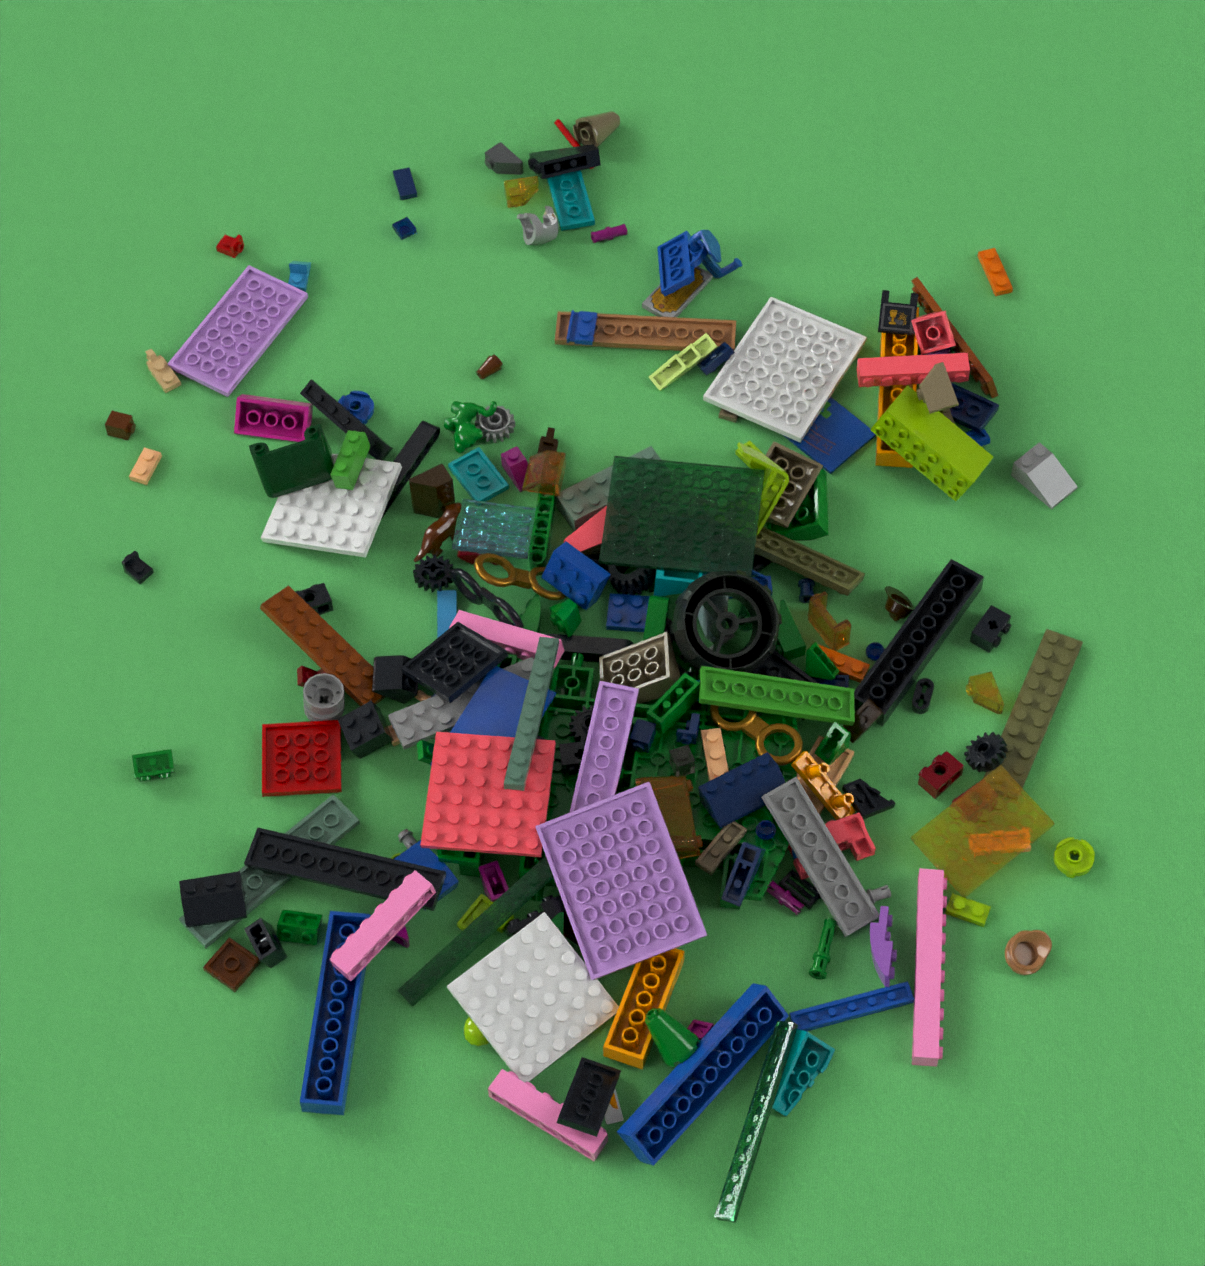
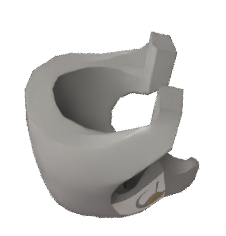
(539, 232)

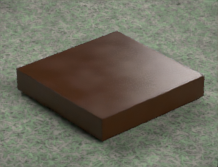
(232, 964)

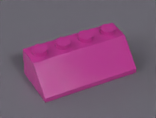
(272, 417)

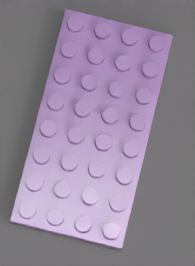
(238, 330)

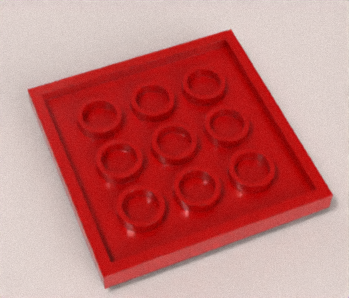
(301, 758)

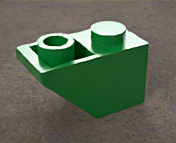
(565, 617)

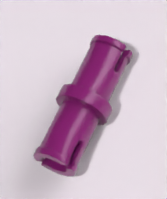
(609, 233)
(785, 898)

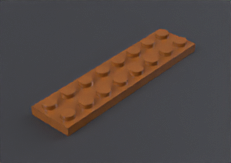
(978, 371)
(322, 644)

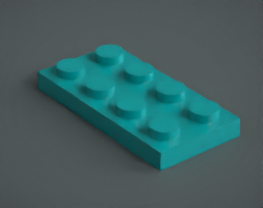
(571, 201)

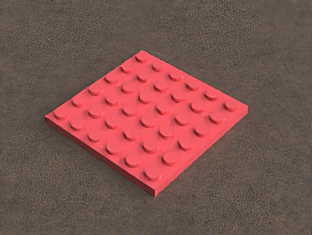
(468, 798)

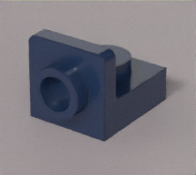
(689, 735)

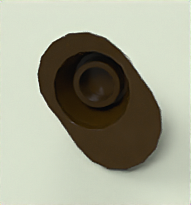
(897, 604)

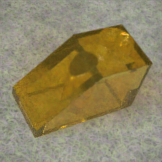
(520, 190)
(985, 692)

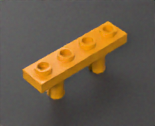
(817, 780)

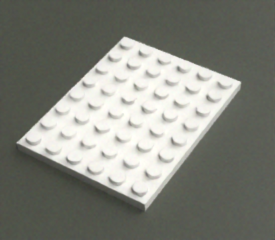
(785, 369)

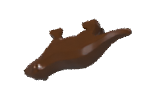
(439, 532)

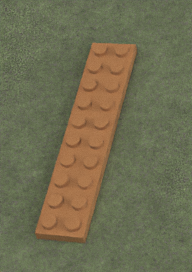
(650, 331)

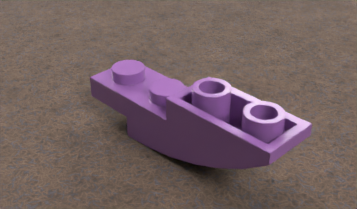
(882, 947)

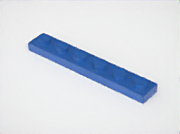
(853, 1007)

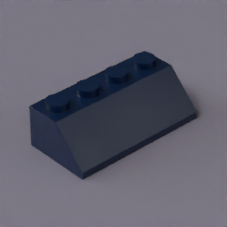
(740, 790)

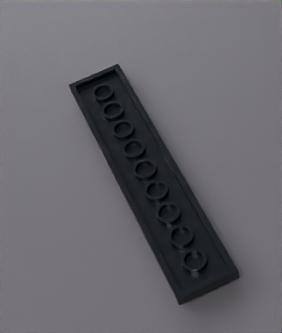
(335, 865)

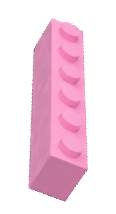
(509, 637)
(382, 925)
(543, 1112)

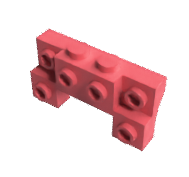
(848, 833)

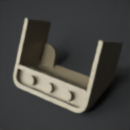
(938, 391)

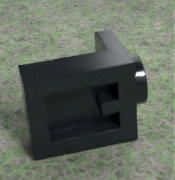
(136, 568)

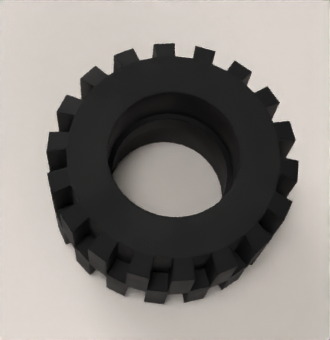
(632, 582)

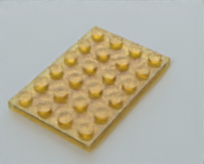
(982, 831)

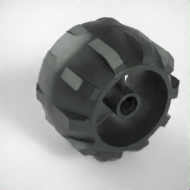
(752, 595)

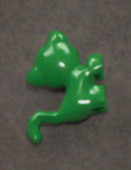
(465, 432)

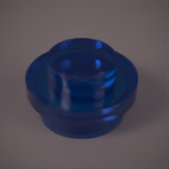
(874, 651)
(765, 830)

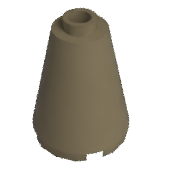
(595, 128)

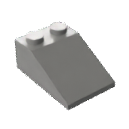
(1043, 476)

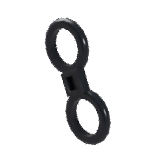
(485, 597)

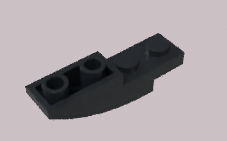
(549, 905)

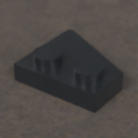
(867, 799)

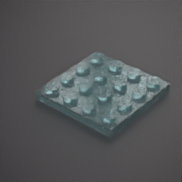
(494, 529)

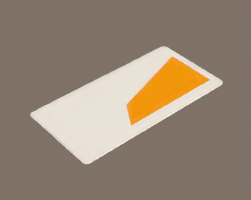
(614, 1111)

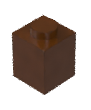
(120, 425)

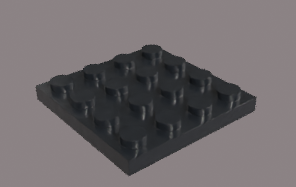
(454, 662)

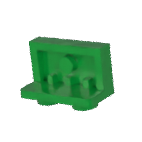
(153, 764)

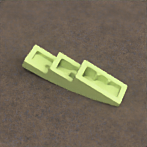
(683, 362)

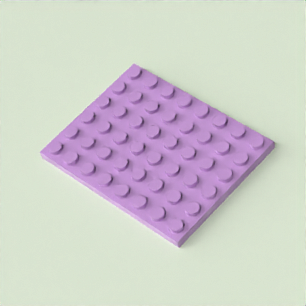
(621, 881)

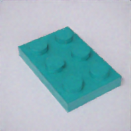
(478, 475)

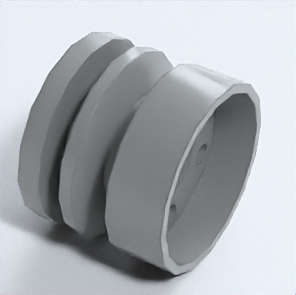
(323, 698)

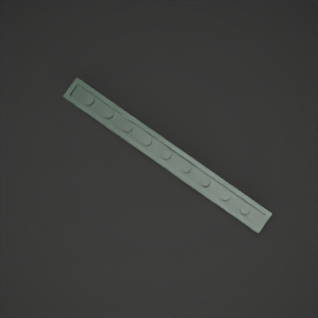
(531, 714)

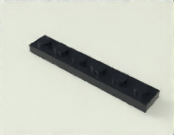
(344, 418)

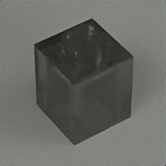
(682, 761)

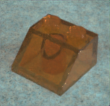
(545, 473)

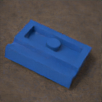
(582, 327)

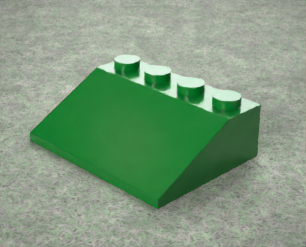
(812, 516)

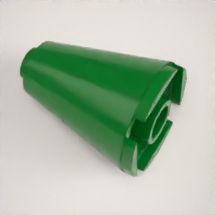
(670, 1036)

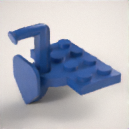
(684, 253)

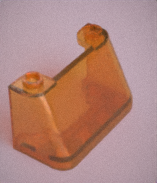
(674, 802)

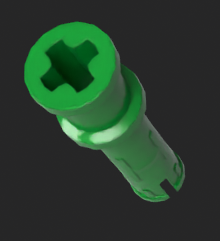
(821, 956)

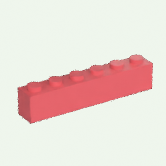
(909, 369)

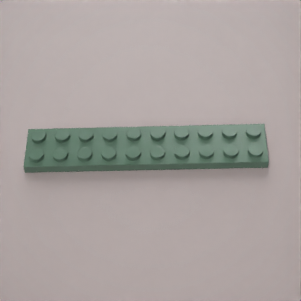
(324, 824)

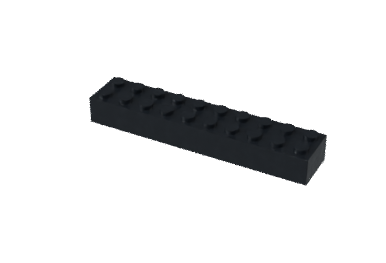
(919, 639)

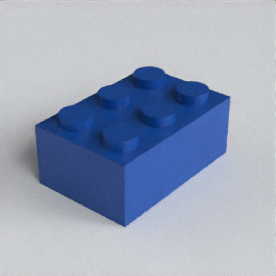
(575, 575)

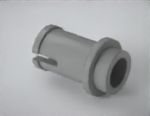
(406, 838)
(879, 893)

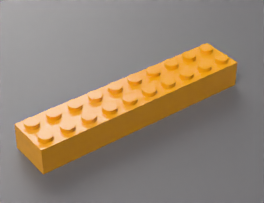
(891, 346)

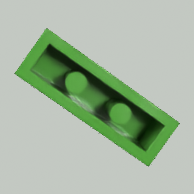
(350, 460)

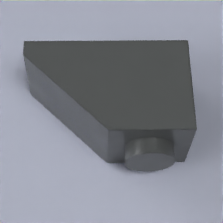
(503, 161)

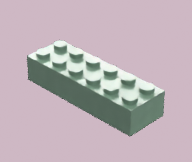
(590, 495)

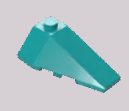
(805, 1061)

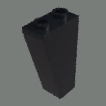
(564, 160)

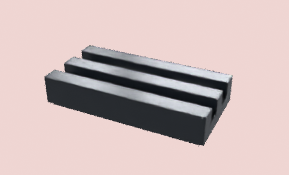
(808, 904)

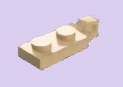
(161, 371)

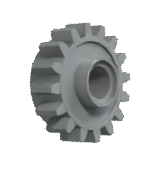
(497, 425)

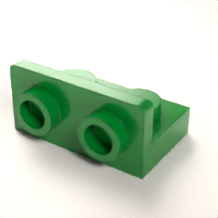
(299, 927)

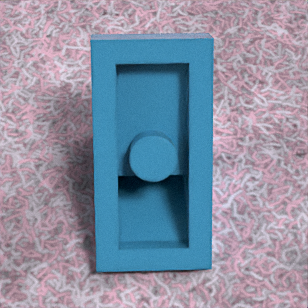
(299, 274)

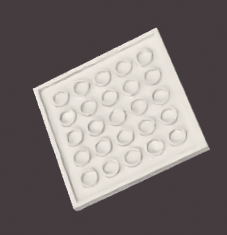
(334, 517)
(533, 998)

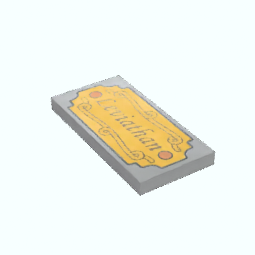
(676, 302)

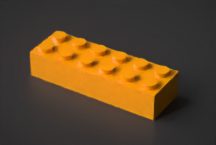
(648, 988)

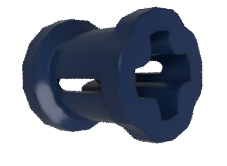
(806, 589)

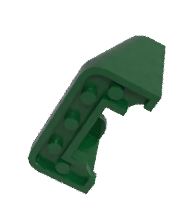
(294, 465)

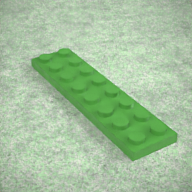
(776, 695)

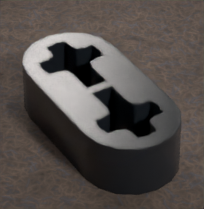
(925, 696)

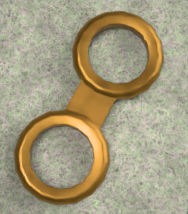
(516, 576)
(758, 731)

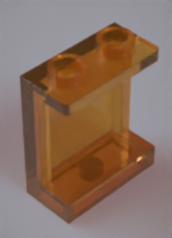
(833, 634)

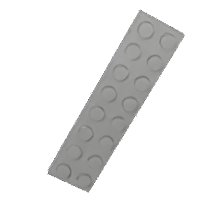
(437, 715)
(820, 856)

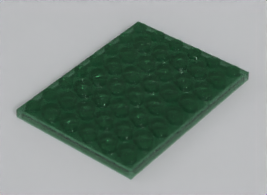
(681, 516)

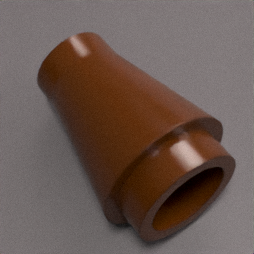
(490, 366)

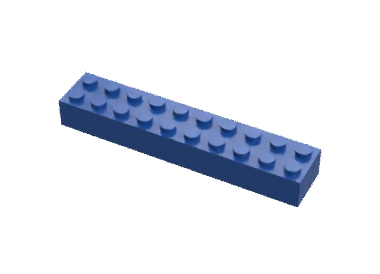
(333, 1025)
(703, 1075)

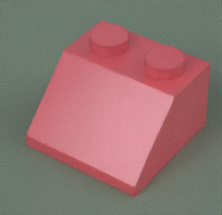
(933, 332)

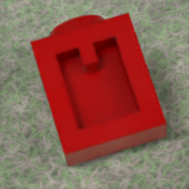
(230, 246)

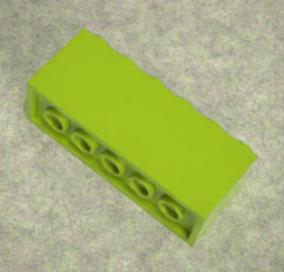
(932, 444)

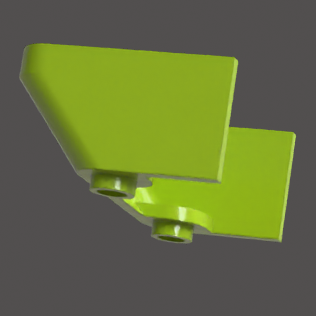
(774, 481)

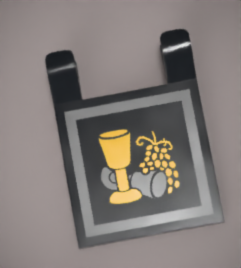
(897, 317)

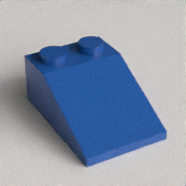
(427, 858)

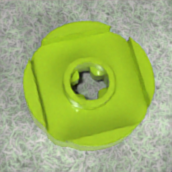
(1076, 847)

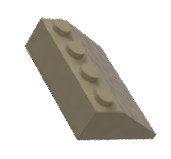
(801, 474)
(644, 666)

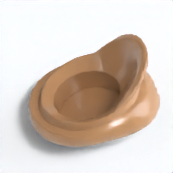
(1027, 951)

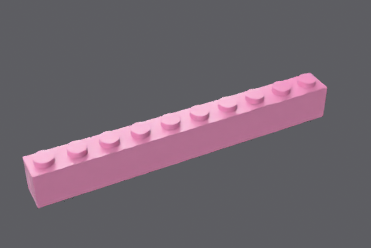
(928, 970)

